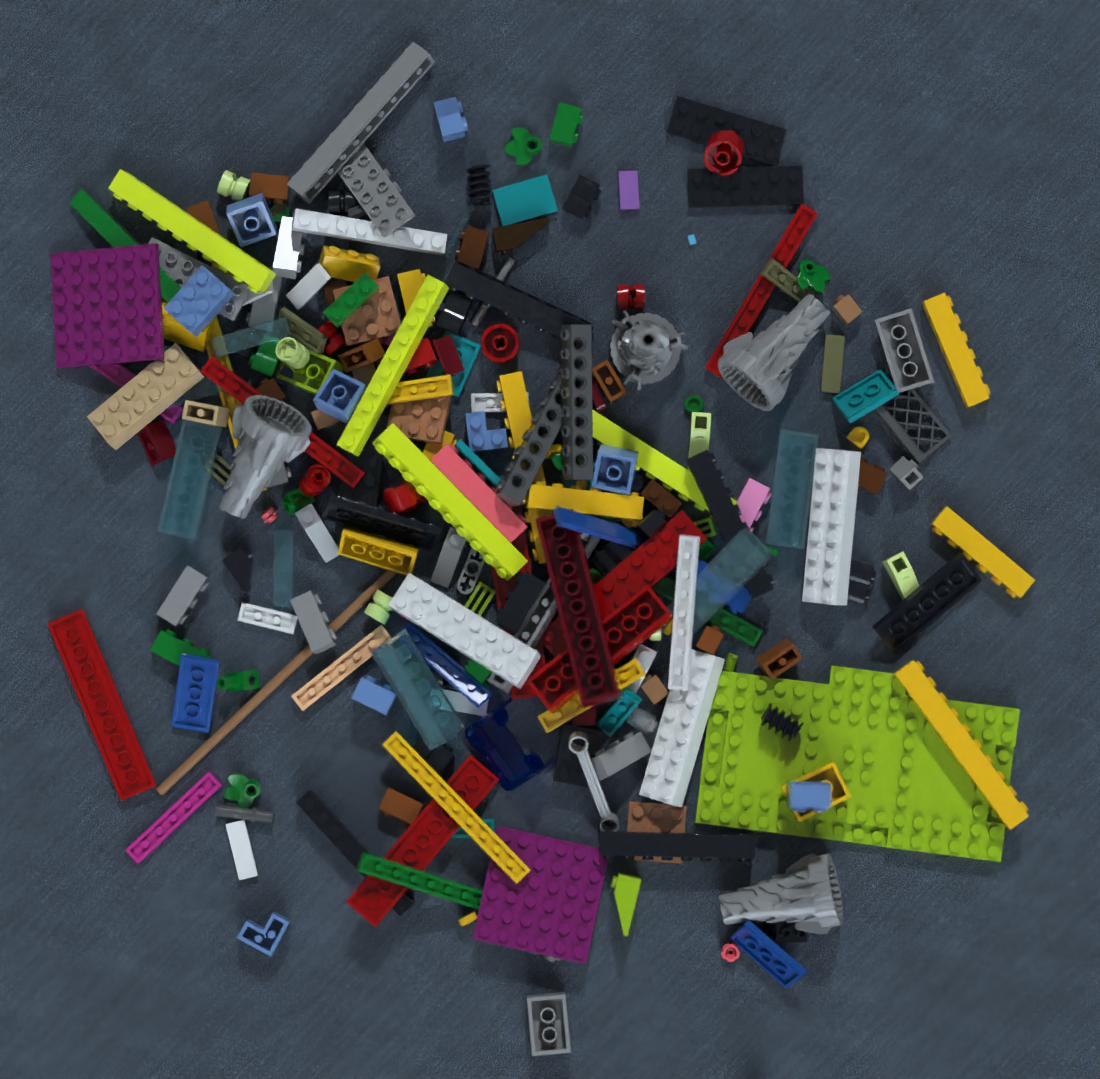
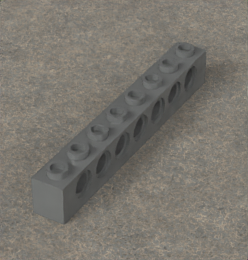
(583, 410)
(505, 488)

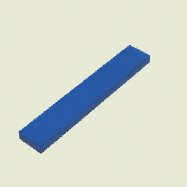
(598, 527)
(448, 667)

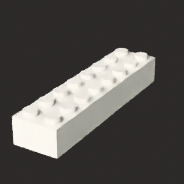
(831, 526)
(464, 630)
(681, 732)

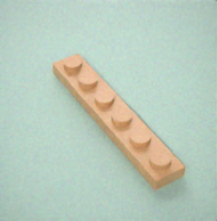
(339, 669)

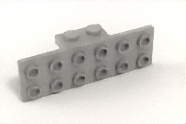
(375, 191)
(182, 267)

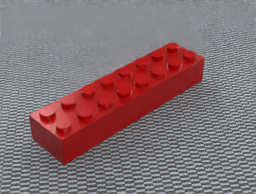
(625, 631)

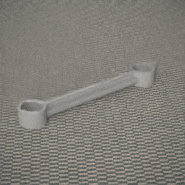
(593, 781)

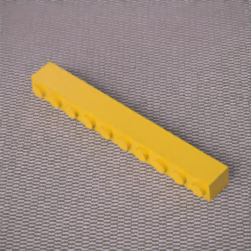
(518, 421)
(961, 745)

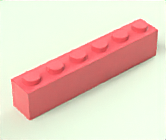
(478, 493)

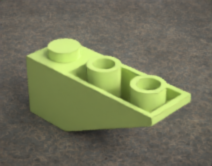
(699, 433)
(901, 574)

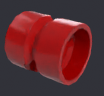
(624, 300)
(335, 340)
(314, 480)

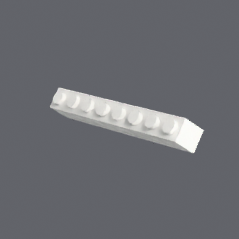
(366, 232)

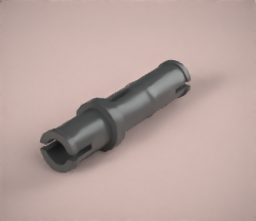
(244, 813)

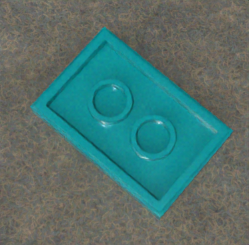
(525, 200)
(467, 353)
(865, 396)
(478, 465)

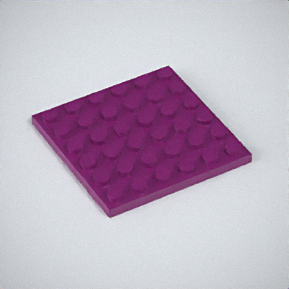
(107, 306)
(551, 906)

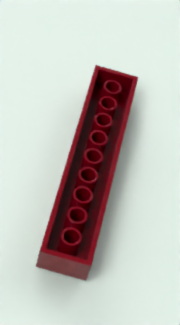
(579, 613)

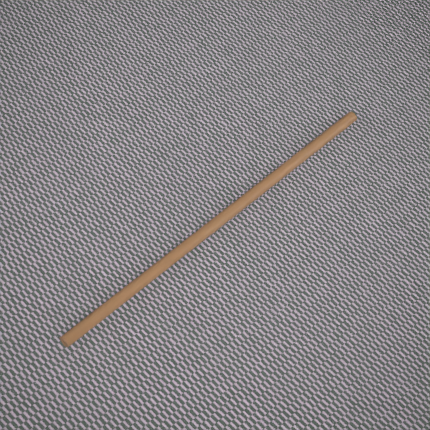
(270, 686)

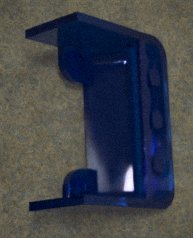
(501, 751)

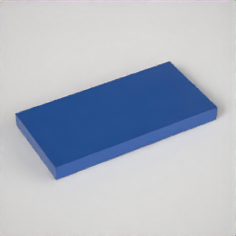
(195, 693)
(767, 954)

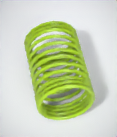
(730, 667)

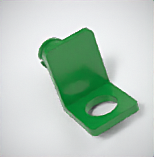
(238, 681)

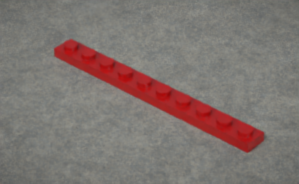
(762, 288)
(317, 448)

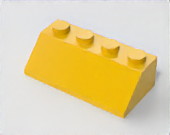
(179, 334)
(378, 550)

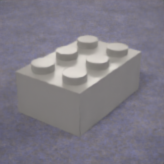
(548, 1024)

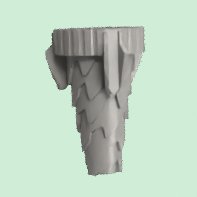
(643, 362)
(762, 366)
(267, 437)
(803, 895)

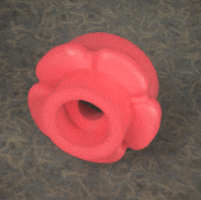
(269, 514)
(735, 952)

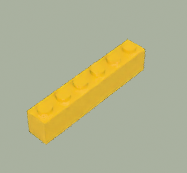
(955, 350)
(584, 501)
(983, 552)

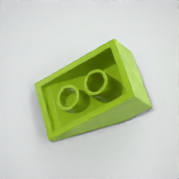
(313, 374)
(626, 892)

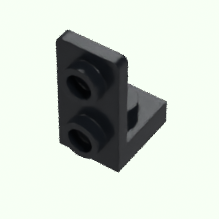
(783, 932)

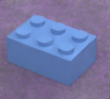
(199, 301)
(808, 795)

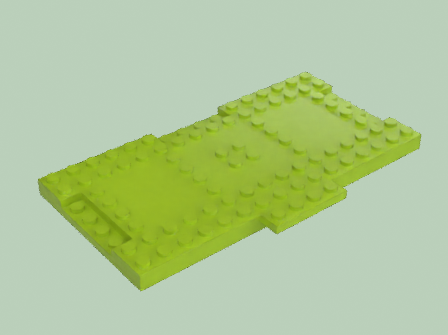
(893, 762)

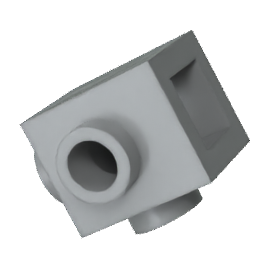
(907, 472)

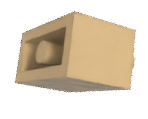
(205, 413)

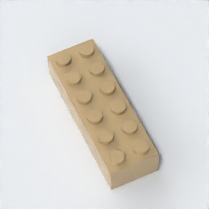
(145, 396)

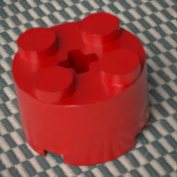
(724, 152)
(496, 333)
(402, 499)

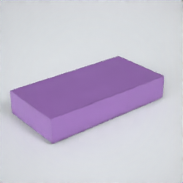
(628, 190)

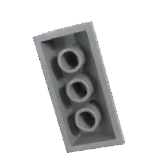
(905, 350)

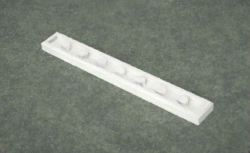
(683, 612)

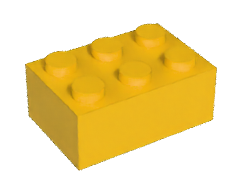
(826, 773)

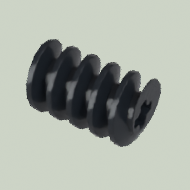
(478, 185)
(780, 722)

